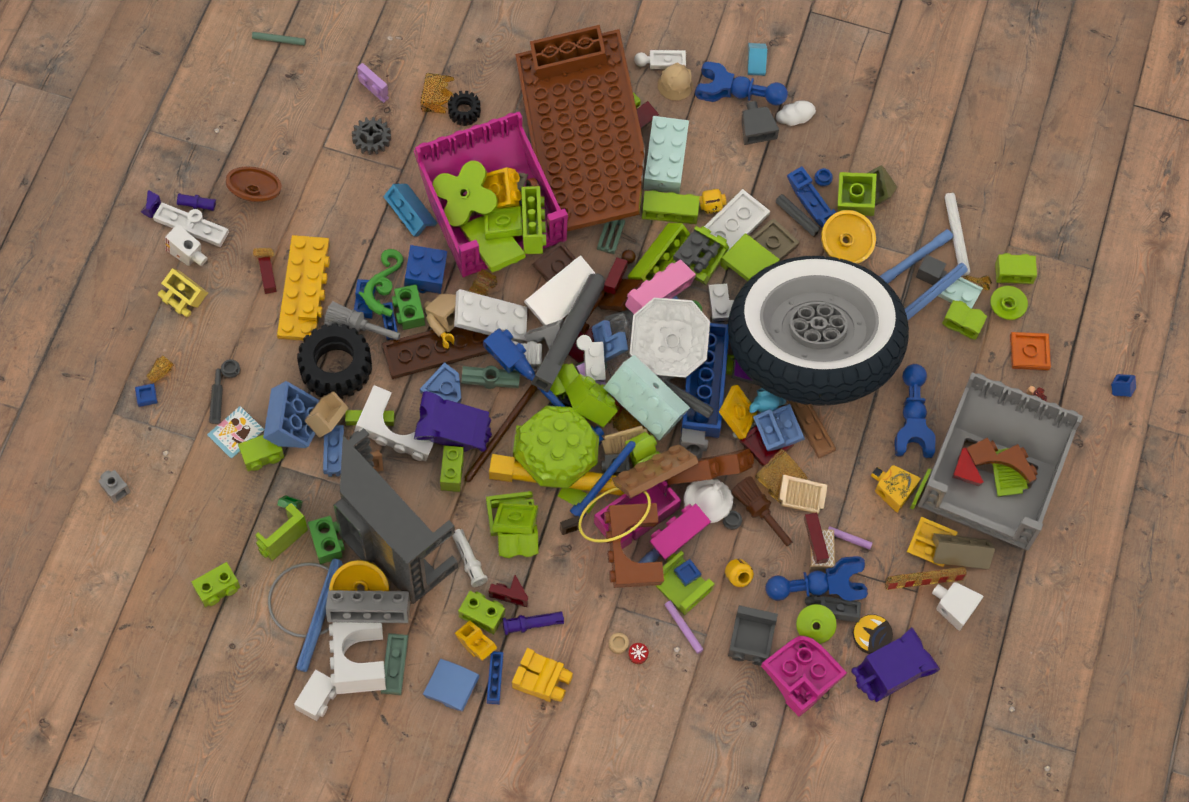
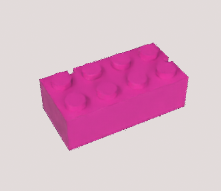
(665, 507)

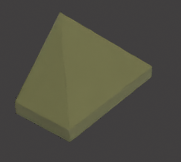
(884, 185)

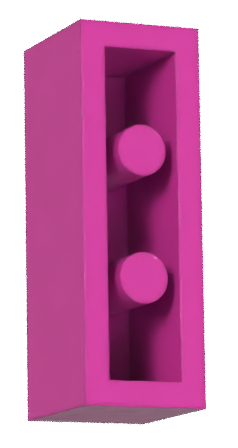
(679, 531)

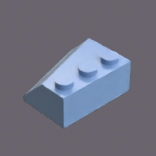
(286, 416)

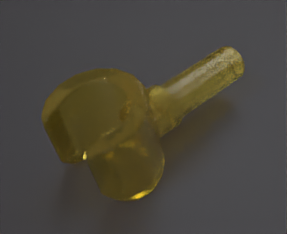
(984, 281)

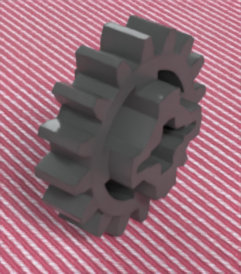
(371, 135)

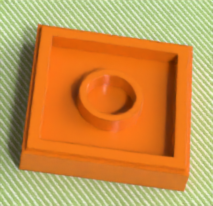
(1030, 351)

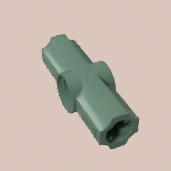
(478, 376)

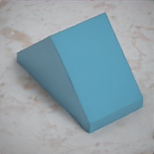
(757, 59)

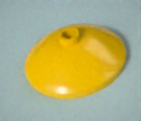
(855, 229)
(356, 573)

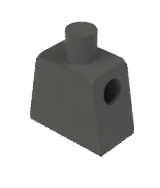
(758, 124)

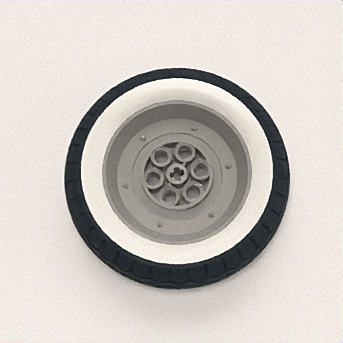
(818, 330)

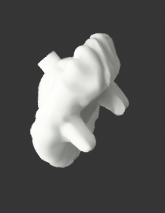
(712, 498)

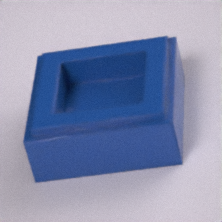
(146, 395)
(687, 572)

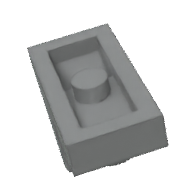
(548, 331)

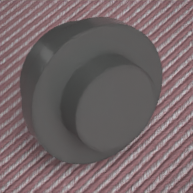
(230, 368)
(732, 521)

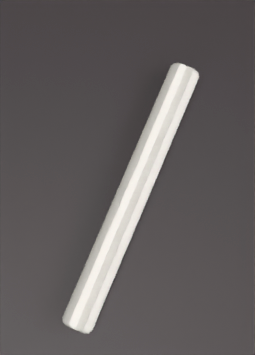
(956, 230)

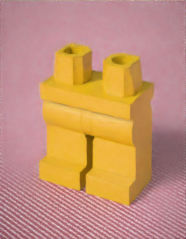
(541, 676)

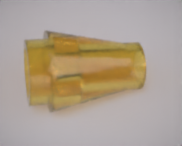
(159, 369)

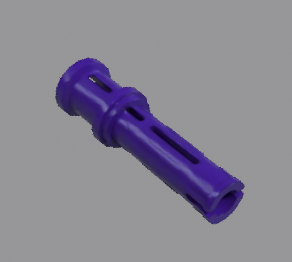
(523, 623)

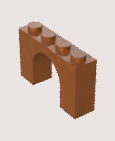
(625, 571)

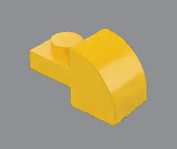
(475, 641)

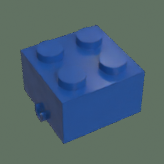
(425, 269)

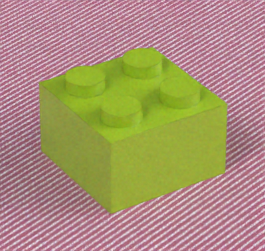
(857, 192)
(591, 400)

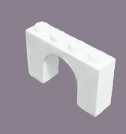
(373, 422)
(352, 676)

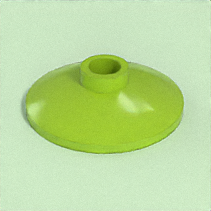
(1011, 296)
(820, 614)

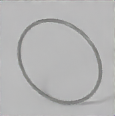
(270, 593)

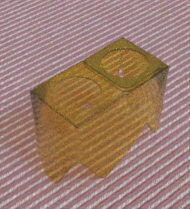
(435, 93)

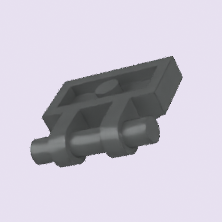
(693, 247)

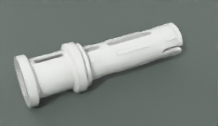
(472, 566)

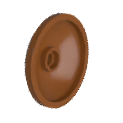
(253, 184)

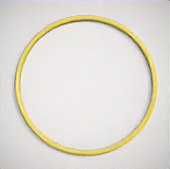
(617, 537)

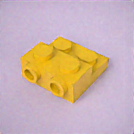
(504, 185)

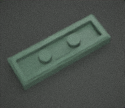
(395, 663)

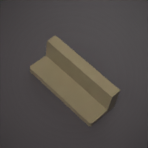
(963, 551)

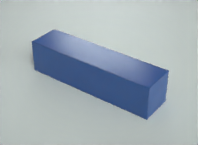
(495, 678)

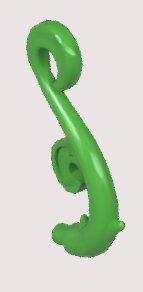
(386, 284)

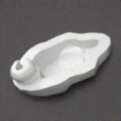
(796, 113)

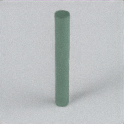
(278, 38)

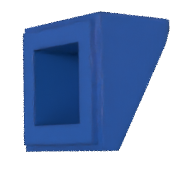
(1123, 385)

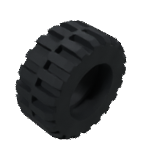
(330, 339)

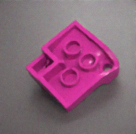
(803, 672)

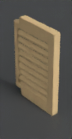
(615, 442)
(802, 494)

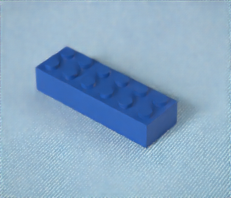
(708, 383)

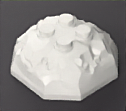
(670, 336)

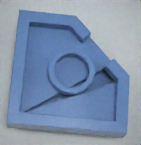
(444, 383)

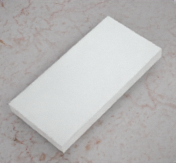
(559, 294)

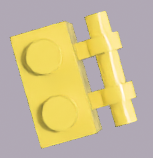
(184, 288)

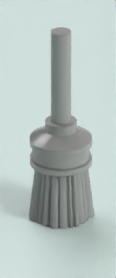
(339, 314)

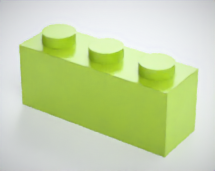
(670, 207)

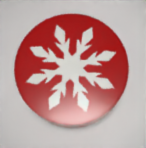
(638, 653)

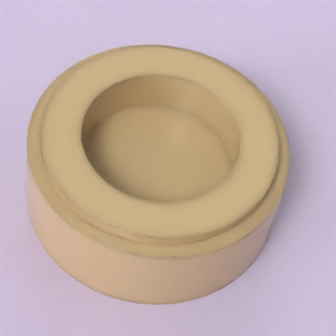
(618, 643)

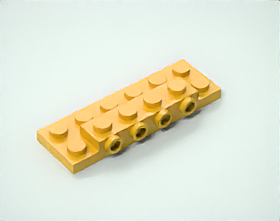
(303, 287)

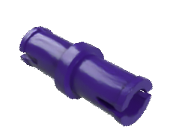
(196, 202)

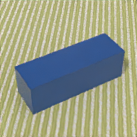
(389, 322)

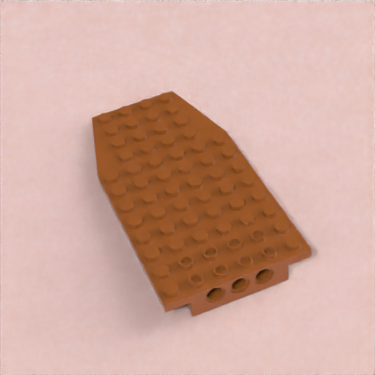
(584, 124)

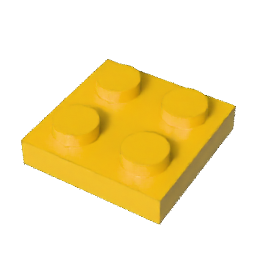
(736, 412)

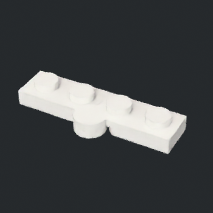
(192, 223)

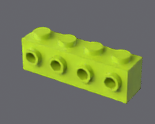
(532, 220)
(660, 252)

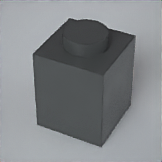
(931, 270)

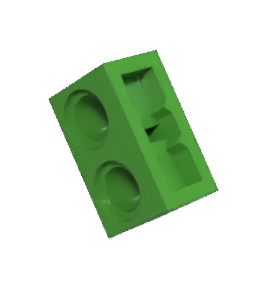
(408, 307)
(322, 540)

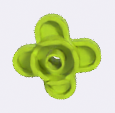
(477, 199)

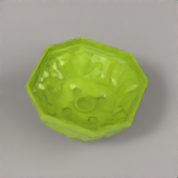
(557, 446)

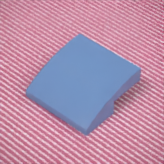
(779, 428)
(451, 685)

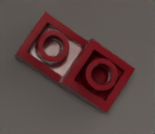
(646, 113)

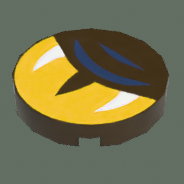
(872, 633)

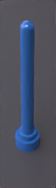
(579, 508)

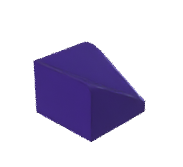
(152, 204)

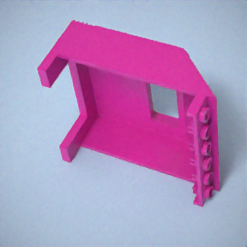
(496, 146)

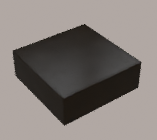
(569, 525)

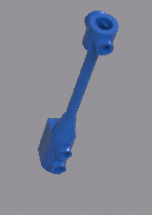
(513, 357)

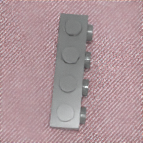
(368, 606)

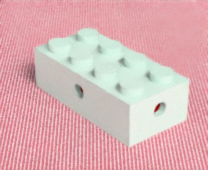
(666, 154)
(646, 397)

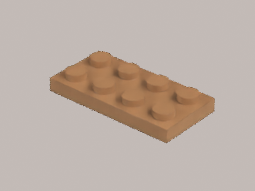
(655, 470)

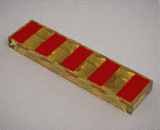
(925, 578)

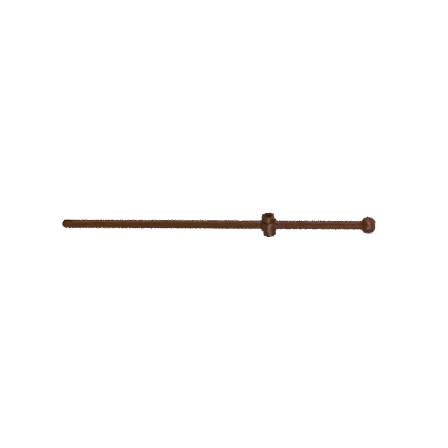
(627, 255)

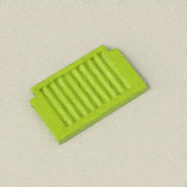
(1007, 479)

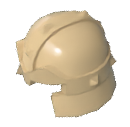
(675, 82)

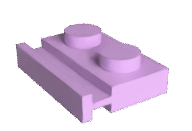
(372, 82)

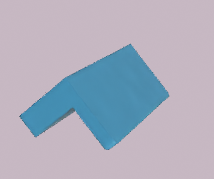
(409, 208)

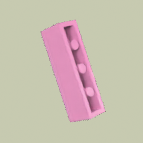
(663, 285)

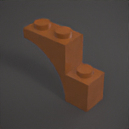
(1015, 457)

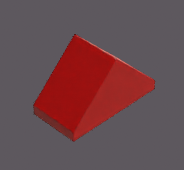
(966, 469)

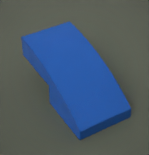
(360, 305)

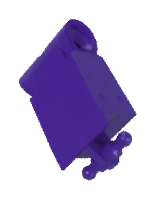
(452, 423)
(894, 667)

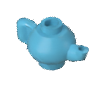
(765, 401)

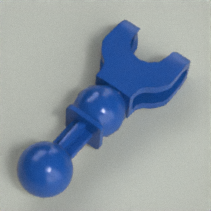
(740, 87)
(915, 413)
(818, 583)

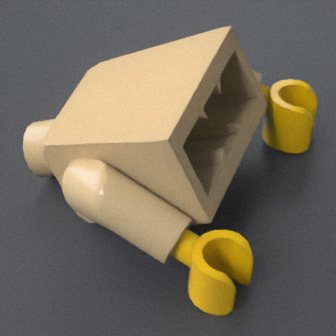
(442, 316)

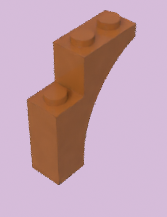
(715, 466)

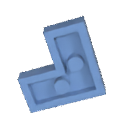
(612, 344)

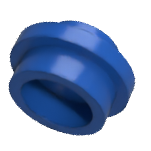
(823, 177)

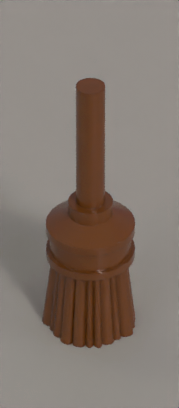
(758, 505)

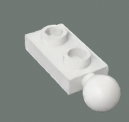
(661, 58)

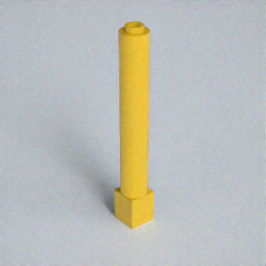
(508, 469)

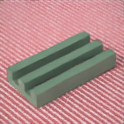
(606, 249)

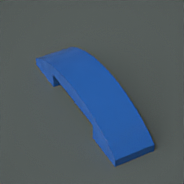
(809, 197)

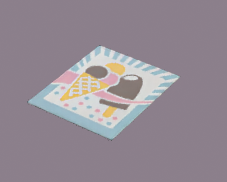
(234, 430)

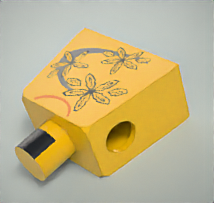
(895, 486)

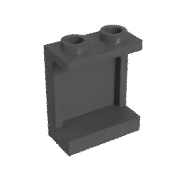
(752, 635)

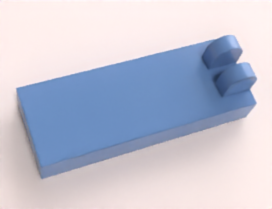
(333, 451)

